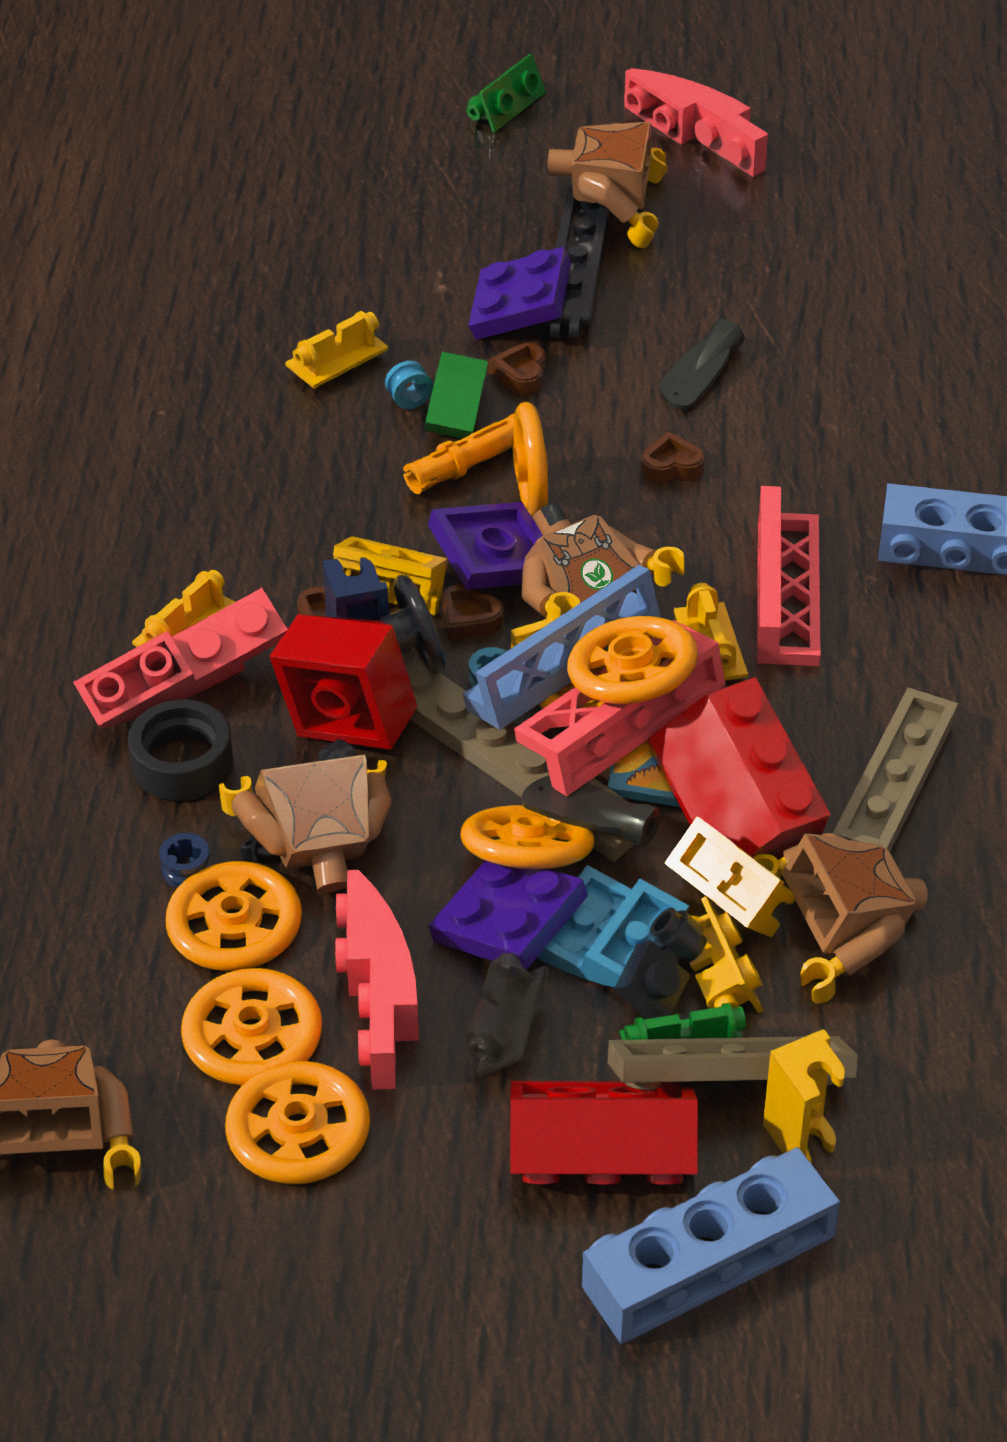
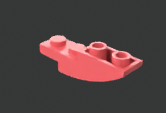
(697, 112)
(182, 664)
(378, 973)

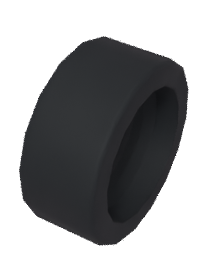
(181, 779)

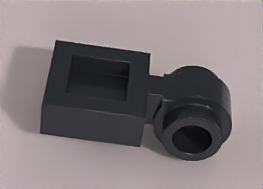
(652, 976)

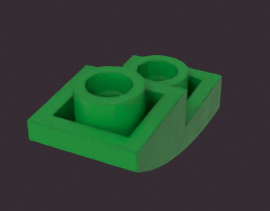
(456, 395)

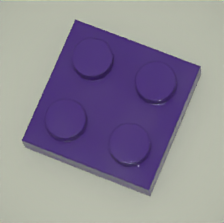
(520, 293)
(486, 542)
(508, 912)

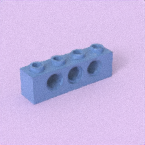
(944, 529)
(694, 1271)

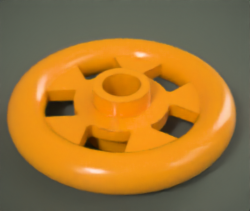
(530, 458)
(632, 659)
(525, 838)
(233, 878)
(227, 992)
(288, 1163)

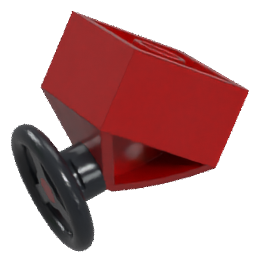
(350, 672)

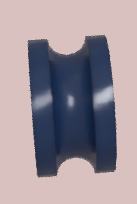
(179, 847)

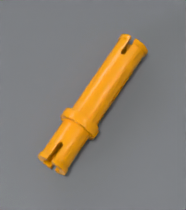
(455, 458)

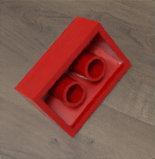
(740, 771)
(602, 1131)

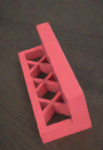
(773, 554)
(611, 731)

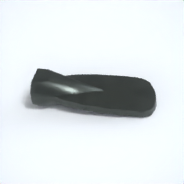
(701, 366)
(594, 810)

